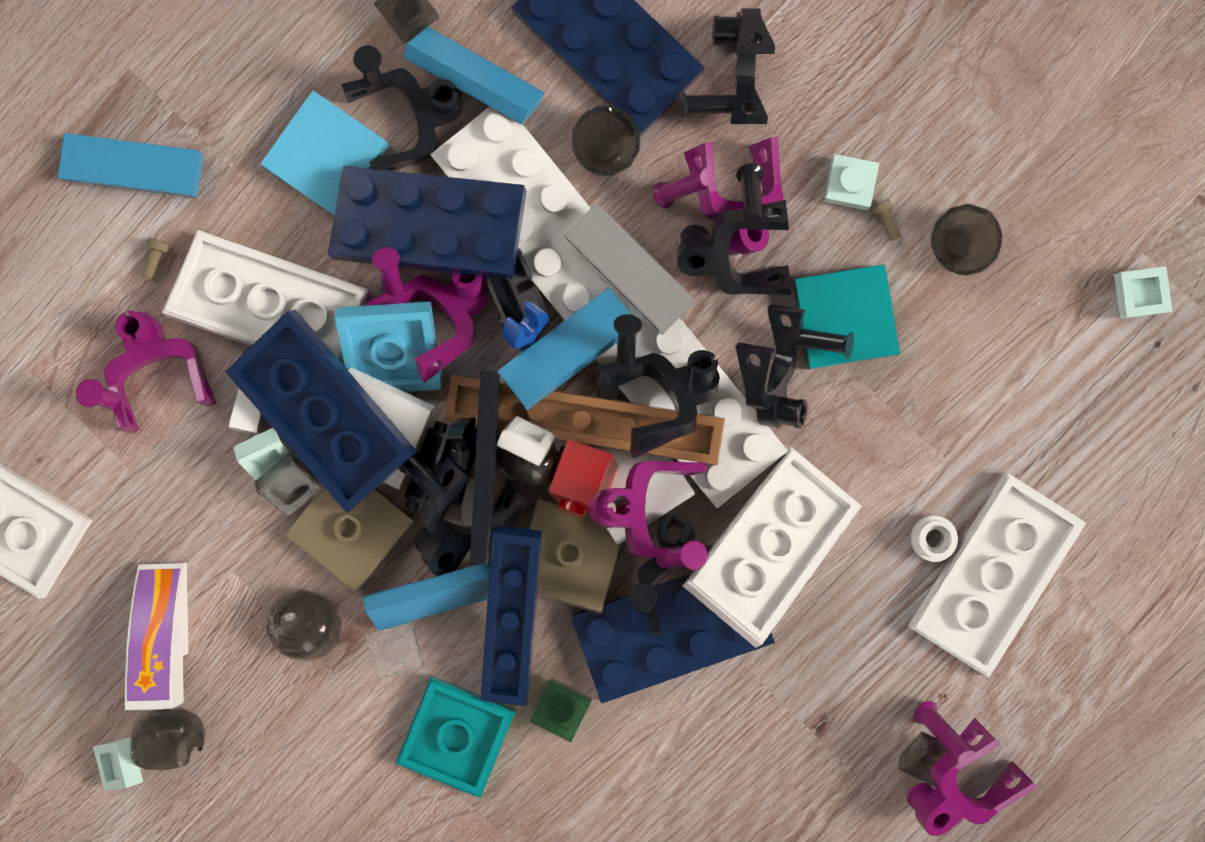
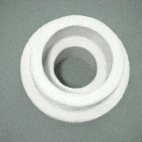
(947, 543)

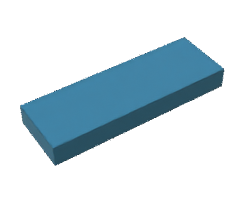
(474, 75)
(130, 165)
(564, 350)
(428, 596)

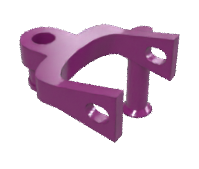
(711, 204)
(456, 300)
(141, 348)
(631, 514)
(946, 805)

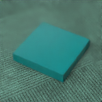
(846, 304)
(455, 736)

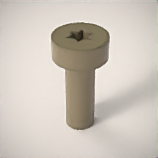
(882, 210)
(156, 250)

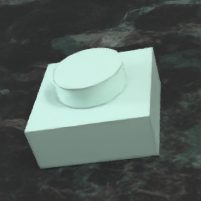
(851, 182)
(1143, 292)
(262, 452)
(116, 765)

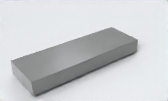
(630, 268)

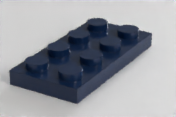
(615, 52)
(429, 221)
(320, 410)
(629, 659)

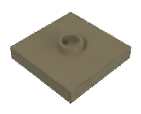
(350, 542)
(574, 557)

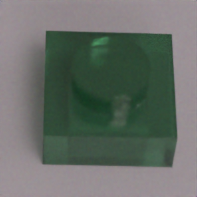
(560, 709)

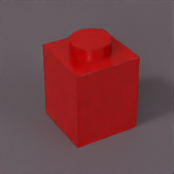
(580, 476)

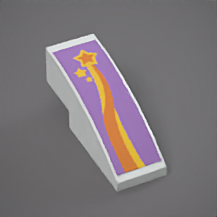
(157, 637)

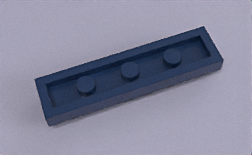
(511, 614)

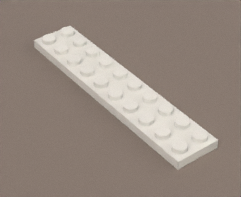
(506, 152)

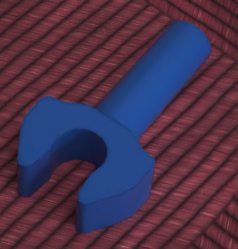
(526, 332)

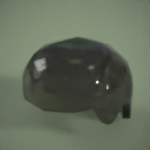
(606, 140)
(966, 239)
(525, 473)
(303, 625)
(166, 738)

